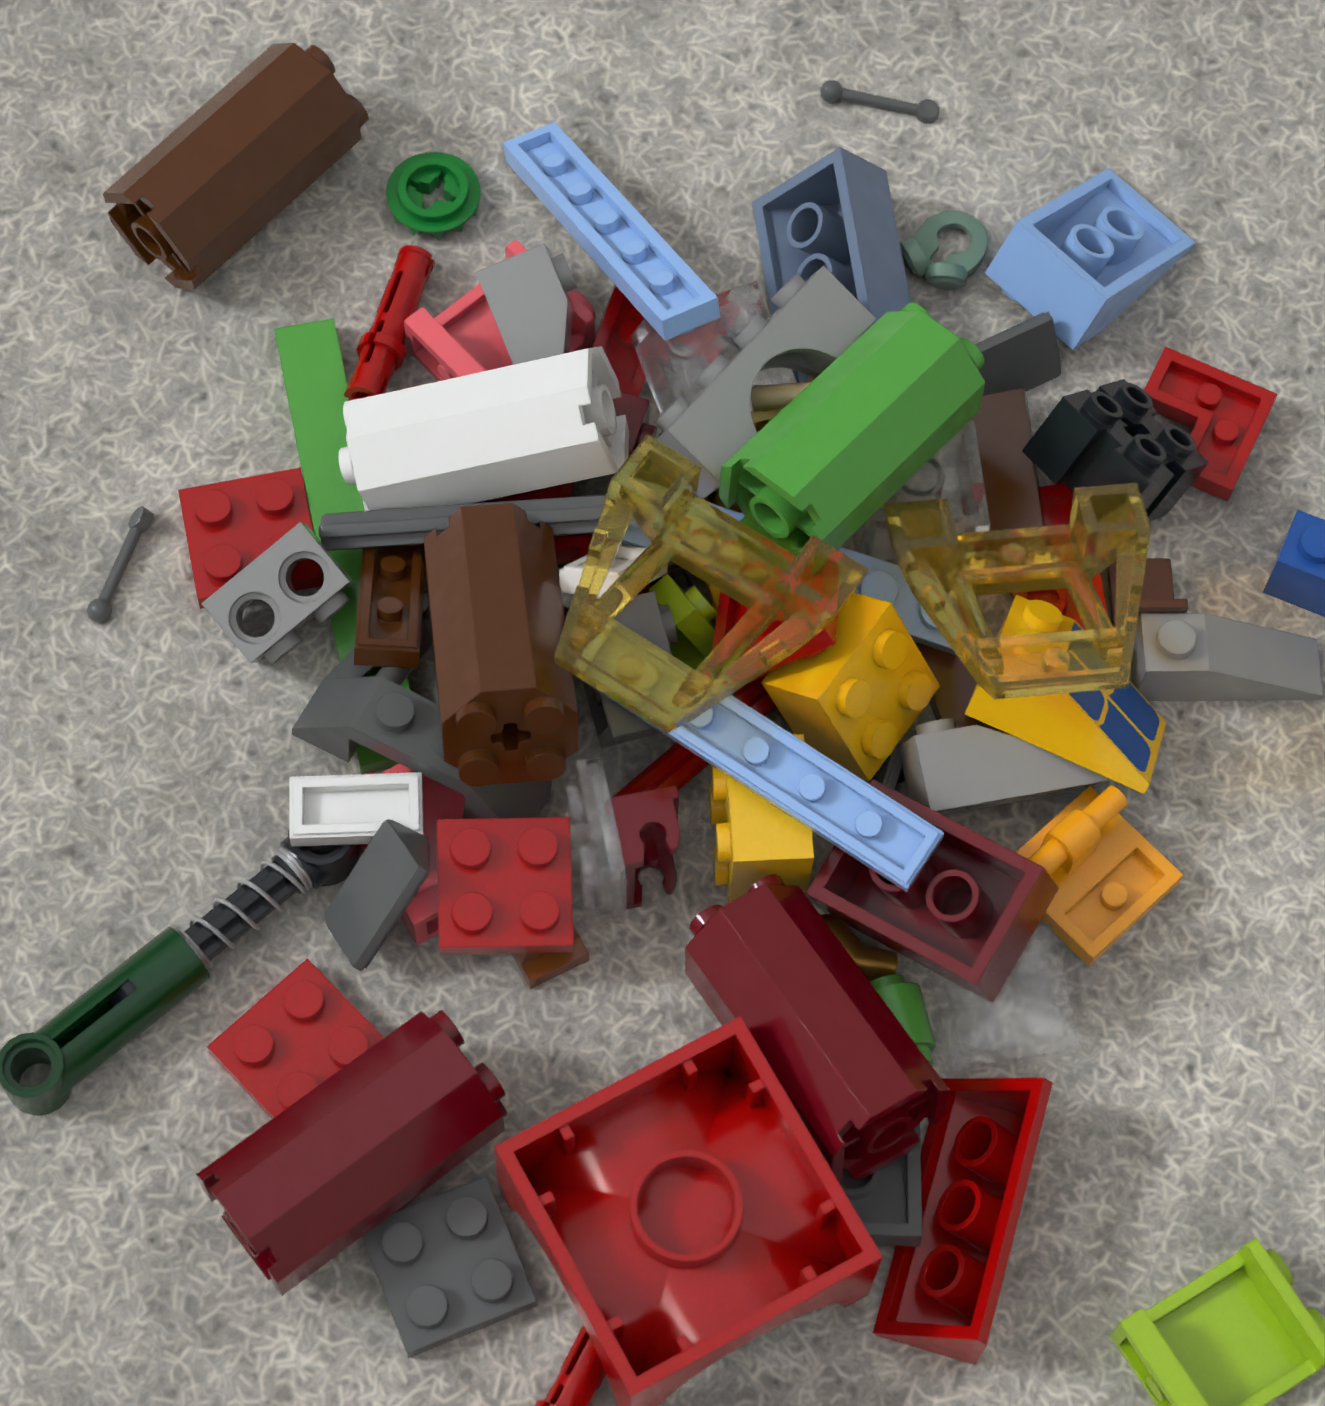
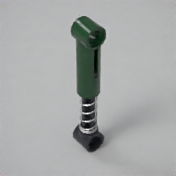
(157, 979)

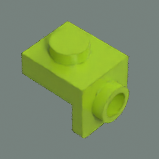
(692, 619)

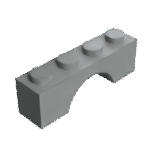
(806, 334)

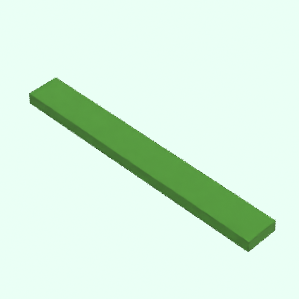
(316, 398)

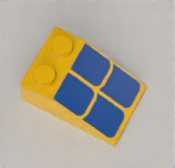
(1099, 729)

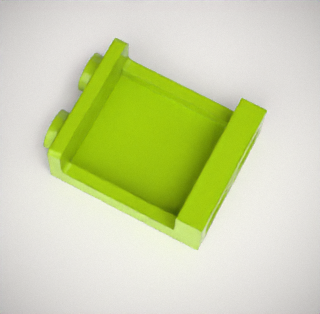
(1226, 1336)

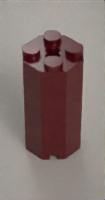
(817, 1024)
(355, 1149)

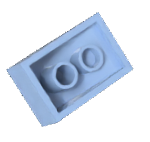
(1087, 256)

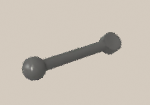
(926, 111)
(100, 609)

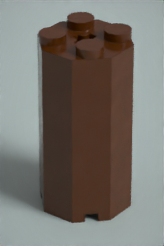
(236, 163)
(495, 640)

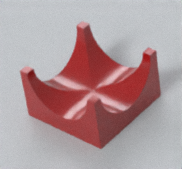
(686, 1213)

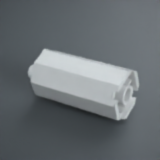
(486, 434)

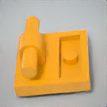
(1102, 872)

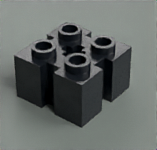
(1113, 441)

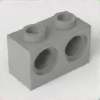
(270, 580)

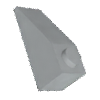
(531, 303)
(1221, 660)
(983, 769)

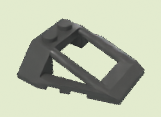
(405, 728)

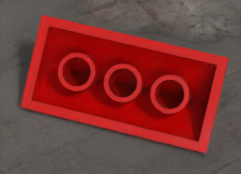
(971, 1203)

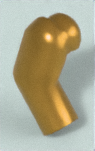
(871, 960)

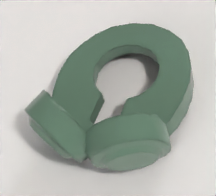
(958, 266)

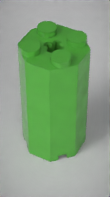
(856, 432)

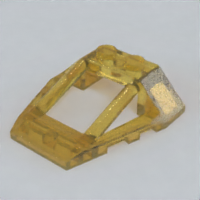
(660, 494)
(1103, 528)

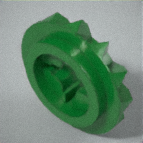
(422, 175)

